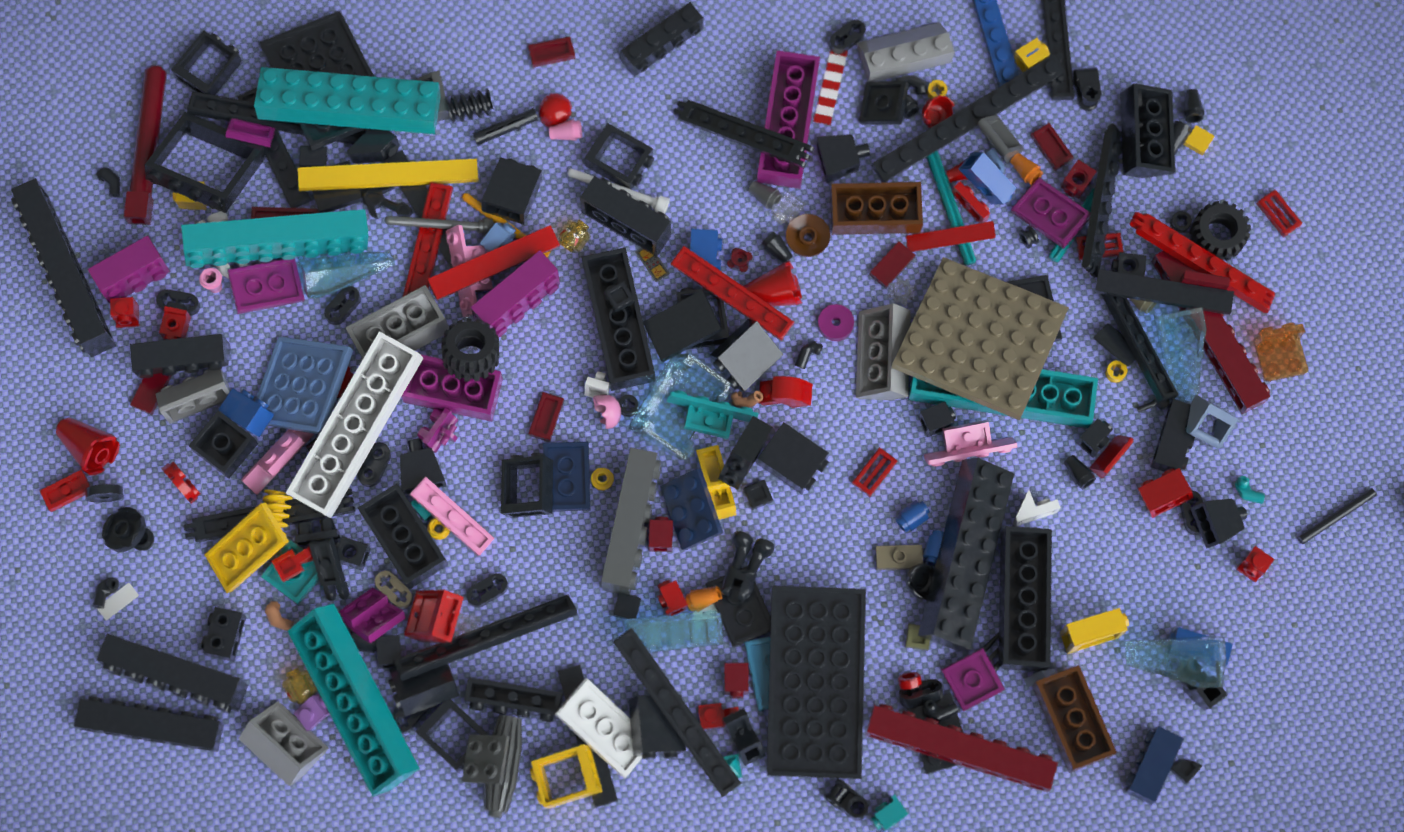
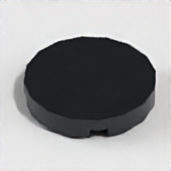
(123, 529)

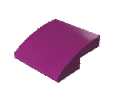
(371, 615)

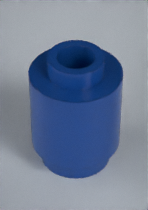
(912, 516)
(932, 547)

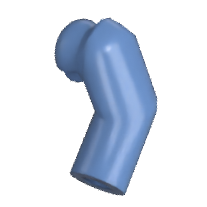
(993, 156)

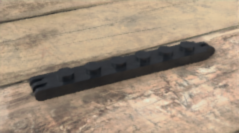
(744, 132)
(1102, 200)
(219, 524)

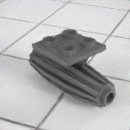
(495, 764)

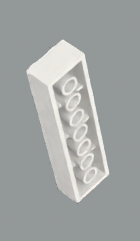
(355, 424)

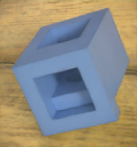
(498, 236)

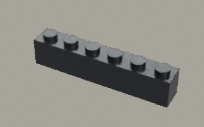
(149, 725)

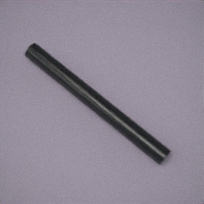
(1338, 515)

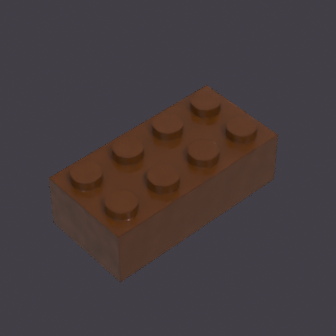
(876, 208)
(1074, 719)

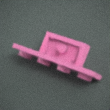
(460, 254)
(968, 441)
(275, 459)

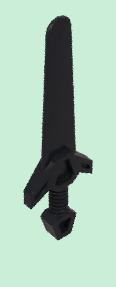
(375, 199)

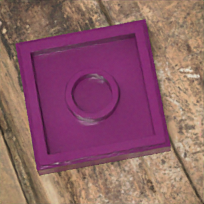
(973, 679)

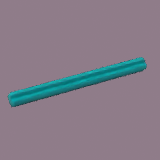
(950, 204)

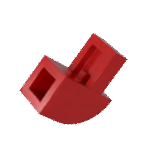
(786, 390)

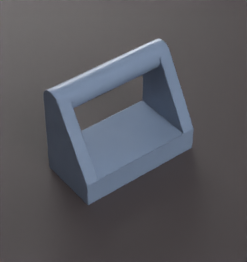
(1224, 423)

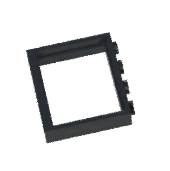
(191, 188)

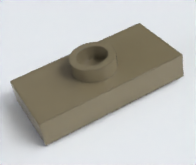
(898, 557)

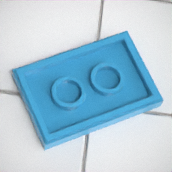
(758, 659)

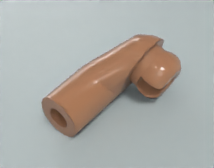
(749, 401)
(274, 617)

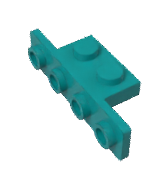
(709, 416)

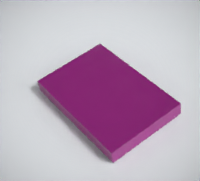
(1051, 213)
(265, 285)

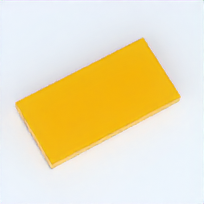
(246, 547)

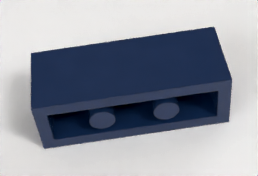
(1153, 764)

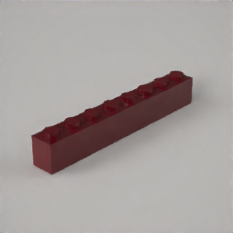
(1221, 346)
(961, 748)

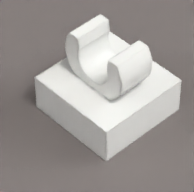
(596, 385)

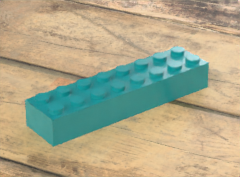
(347, 100)
(275, 238)
(1055, 398)
(353, 699)

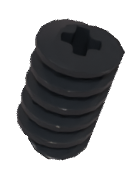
(469, 106)

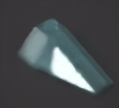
(332, 273)
(1181, 344)
(1189, 660)

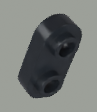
(374, 464)

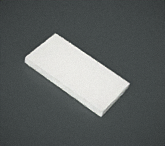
(600, 726)

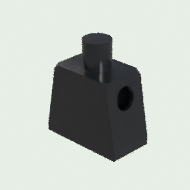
(840, 155)
(417, 465)
(1218, 520)

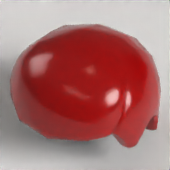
(554, 109)
(937, 110)

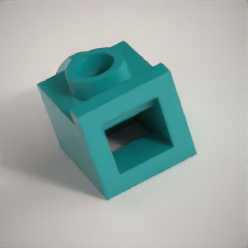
(888, 814)

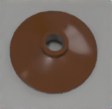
(808, 225)

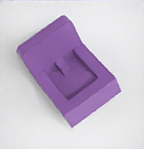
(312, 712)

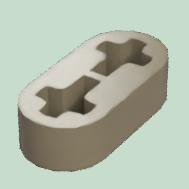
(397, 586)

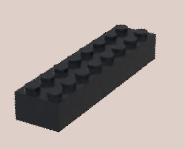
(62, 268)
(966, 554)

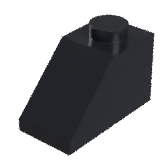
(373, 147)

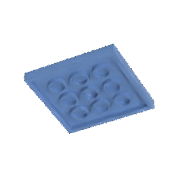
(303, 383)

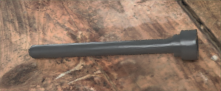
(482, 226)

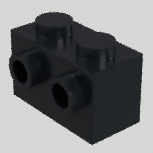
(223, 634)

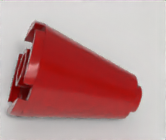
(777, 286)
(88, 445)

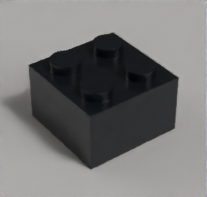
(223, 444)

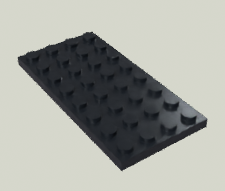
(816, 682)

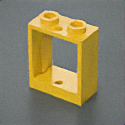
(1094, 630)
(588, 769)

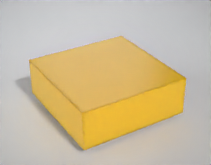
(1199, 140)

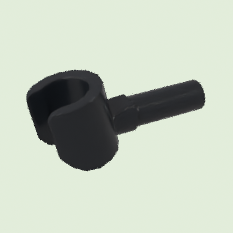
(1162, 405)

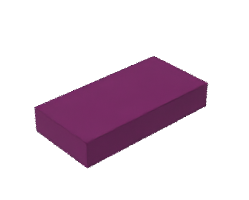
(250, 132)

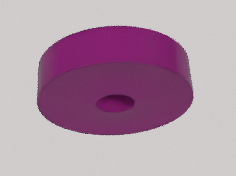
(839, 313)

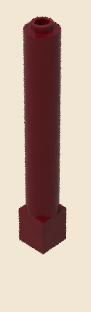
(139, 198)

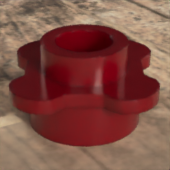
(736, 254)

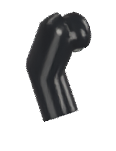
(916, 82)

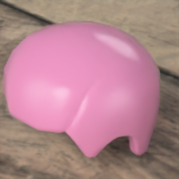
(609, 408)

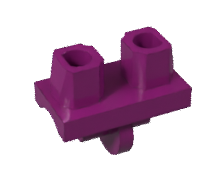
(441, 431)

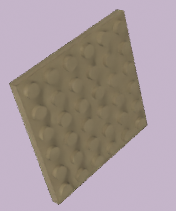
(980, 338)

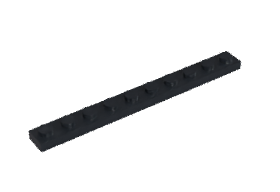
(967, 118)

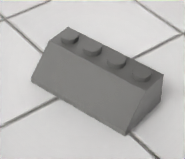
(905, 52)
(409, 320)
(879, 340)

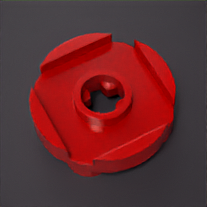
(177, 476)

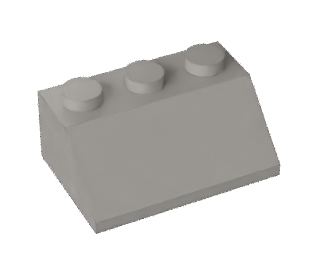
(193, 395)
(283, 743)

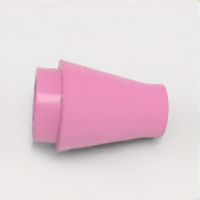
(568, 130)
(211, 280)

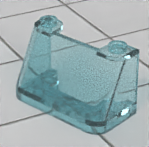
(663, 421)

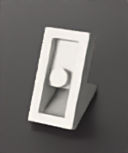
(1029, 511)

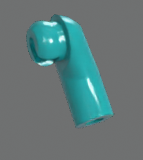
(1245, 491)

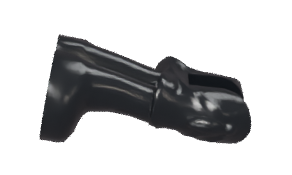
(743, 543)

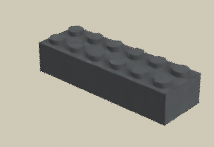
(630, 520)

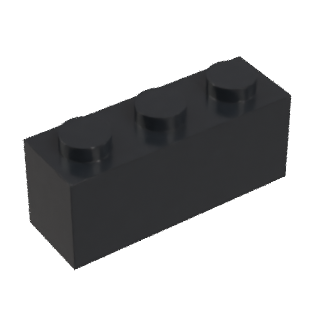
(1173, 439)

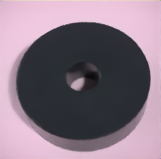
(104, 493)

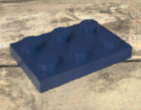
(570, 475)
(691, 509)

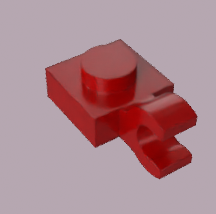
(290, 564)
(712, 715)

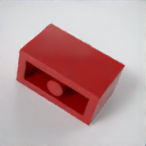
(1165, 492)

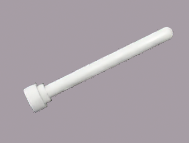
(658, 203)

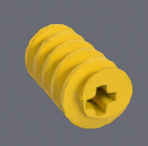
(276, 503)

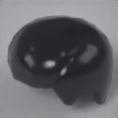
(919, 580)

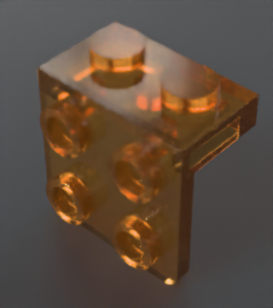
(1281, 352)

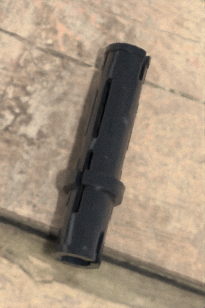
(506, 126)

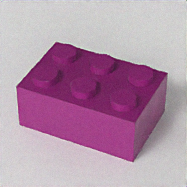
(129, 270)

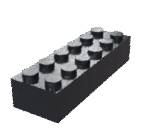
(623, 332)
(1025, 599)
(171, 672)

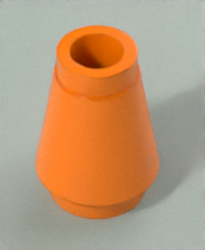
(1026, 168)
(702, 598)

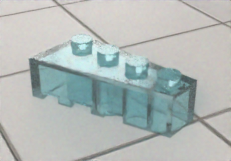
(679, 632)

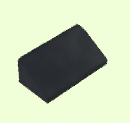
(1115, 343)

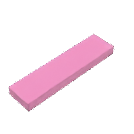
(452, 516)

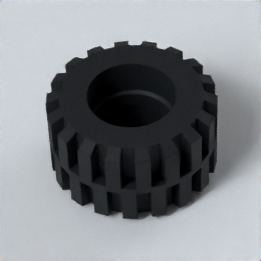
(1231, 219)
(470, 365)

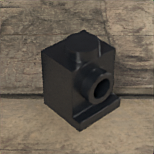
(1095, 437)

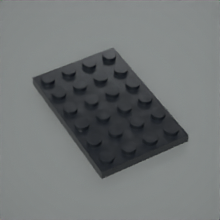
(319, 47)

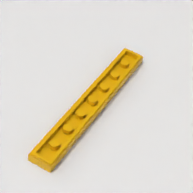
(387, 174)

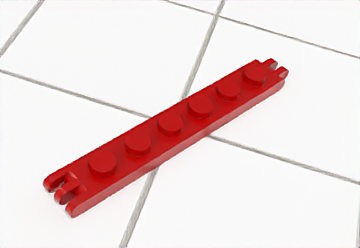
(1201, 260)

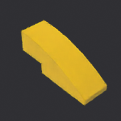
(712, 465)

